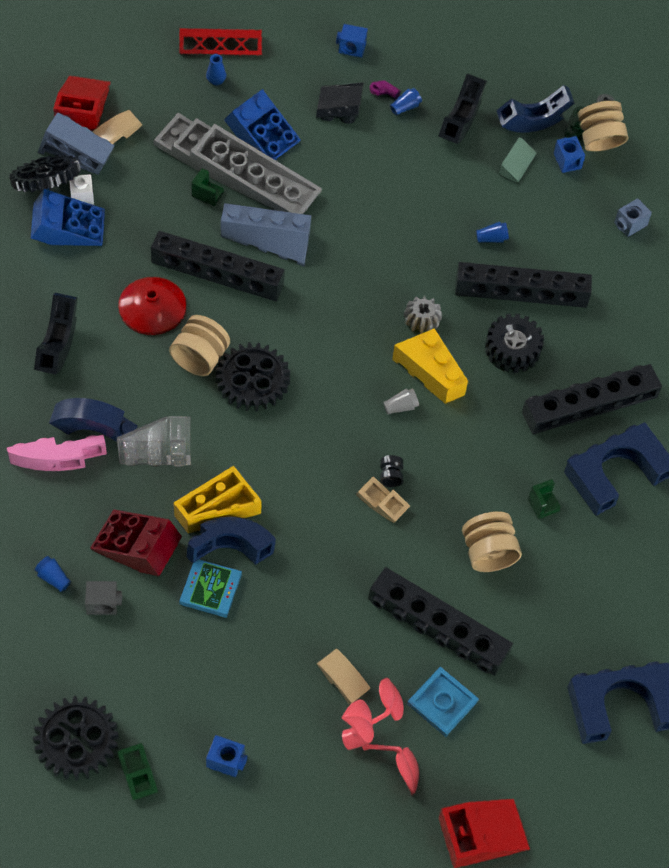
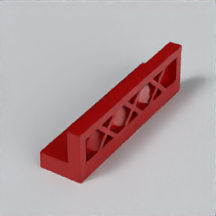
(220, 33)

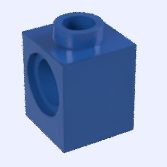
(352, 40)
(569, 154)
(222, 746)

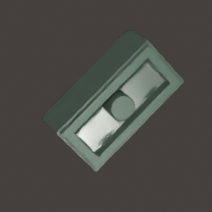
(517, 161)

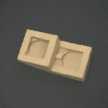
(117, 126)
(384, 502)
(344, 676)

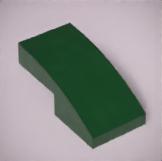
(137, 771)

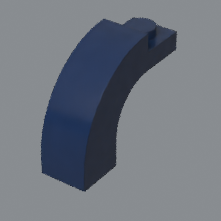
(536, 116)
(92, 415)
(232, 533)

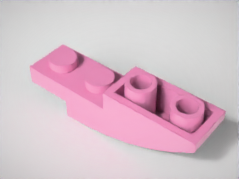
(48, 456)

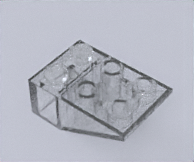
(158, 443)

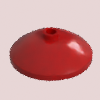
(154, 314)

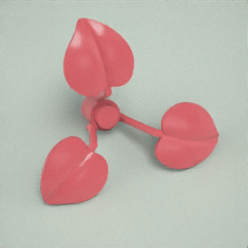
(362, 733)

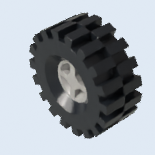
(525, 339)

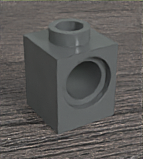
(102, 597)

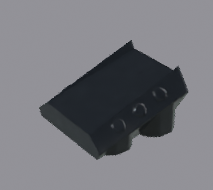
(340, 102)

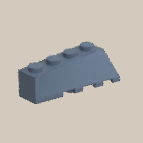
(268, 230)

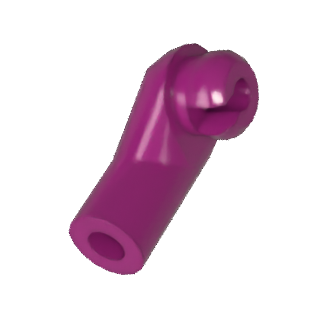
(383, 87)

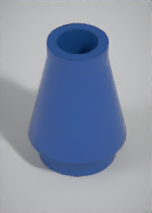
(216, 72)
(408, 100)
(494, 233)
(51, 572)

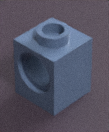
(632, 217)

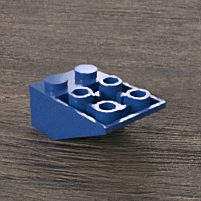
(262, 126)
(66, 221)

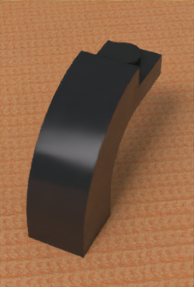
(463, 114)
(58, 339)

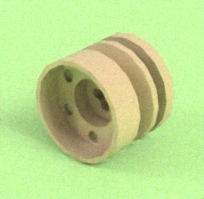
(603, 126)
(199, 345)
(491, 541)

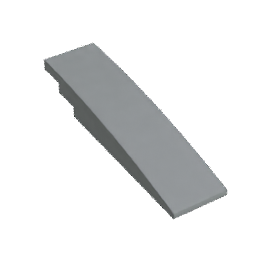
(236, 164)

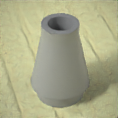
(401, 402)

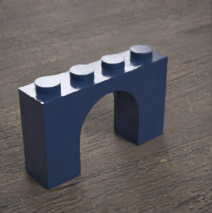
(634, 444)
(588, 696)

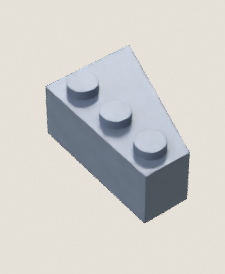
(70, 138)

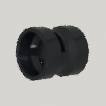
(391, 471)

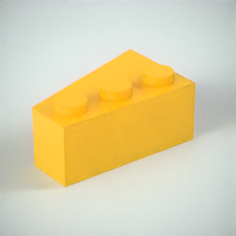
(432, 364)
(220, 497)

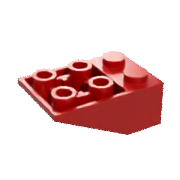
(82, 100)
(482, 831)

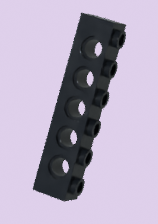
(217, 266)
(523, 284)
(540, 419)
(433, 609)

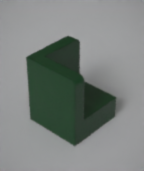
(205, 190)
(543, 500)

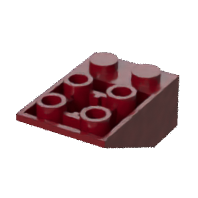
(137, 541)

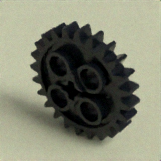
(45, 173)
(253, 376)
(58, 754)

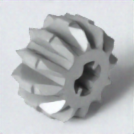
(422, 314)

